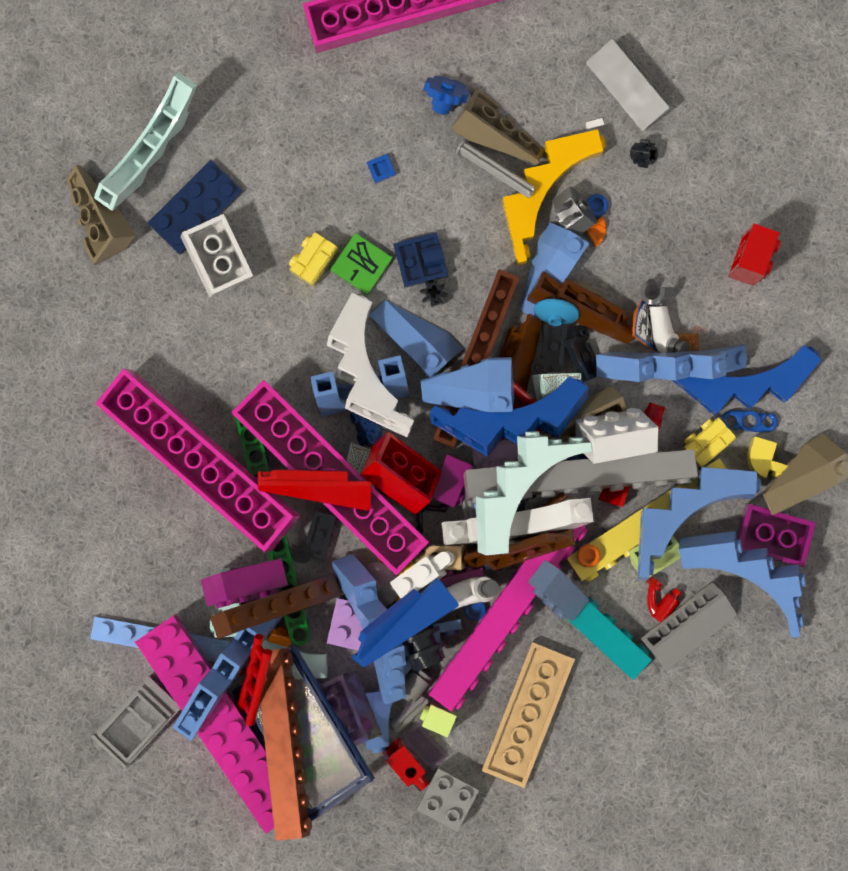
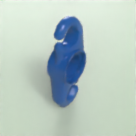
(759, 426)

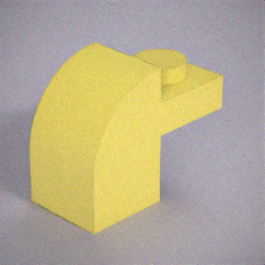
(760, 458)

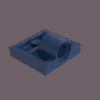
(420, 260)

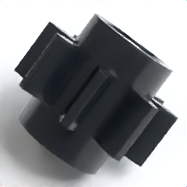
(644, 153)
(438, 297)

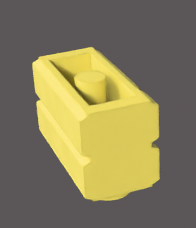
(313, 258)
(709, 441)

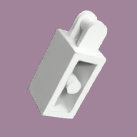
(423, 573)

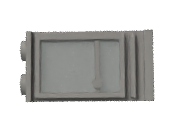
(136, 723)

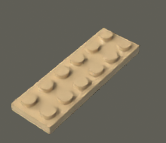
(528, 715)

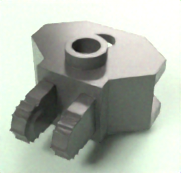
(573, 211)

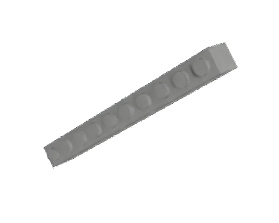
(584, 475)

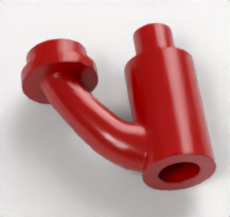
(666, 605)

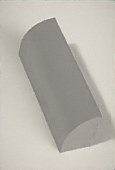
(629, 84)
(689, 626)

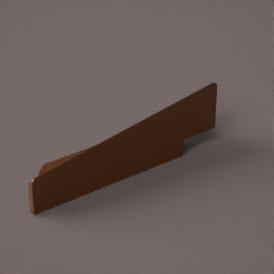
(593, 310)
(521, 346)
(521, 549)

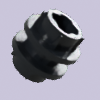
(424, 649)

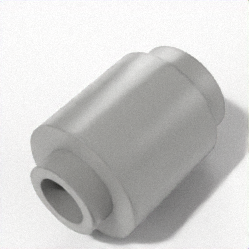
(416, 684)

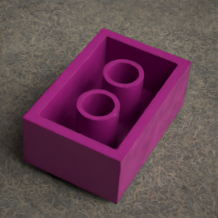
(783, 535)
(244, 584)

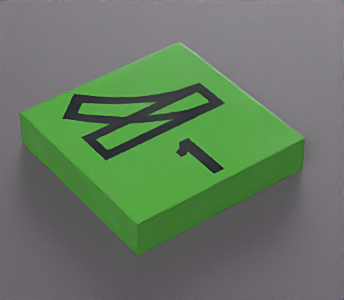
(361, 264)

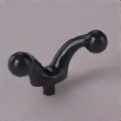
(442, 508)

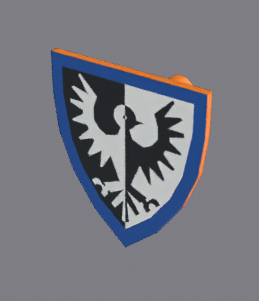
(642, 325)

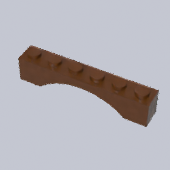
(275, 606)

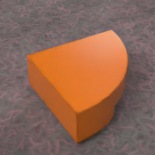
(597, 232)
(279, 636)

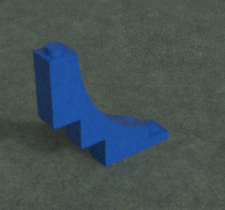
(780, 381)
(485, 429)

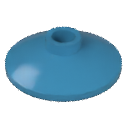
(556, 312)

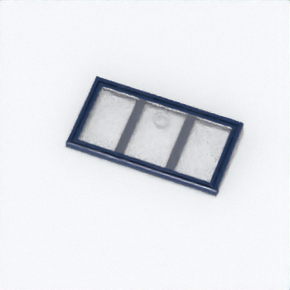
(330, 756)

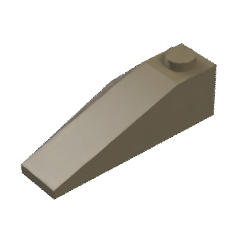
(486, 126)
(106, 229)
(596, 405)
(812, 471)

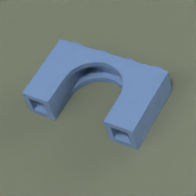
(332, 396)

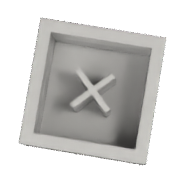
(447, 798)

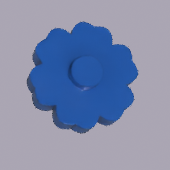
(445, 93)

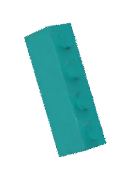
(610, 640)

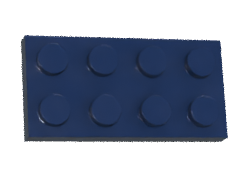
(194, 204)

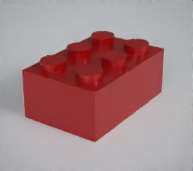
(754, 254)
(401, 473)

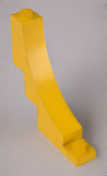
(561, 156)

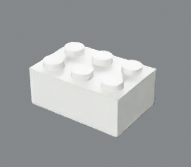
(216, 255)
(618, 435)

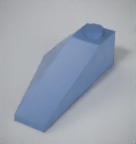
(554, 254)
(421, 341)
(475, 387)

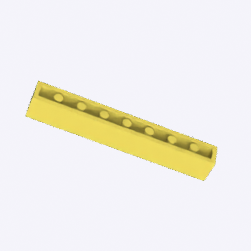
(625, 535)

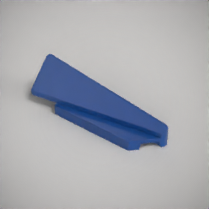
(403, 621)

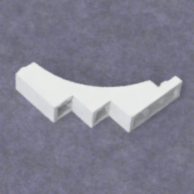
(368, 394)
(541, 520)

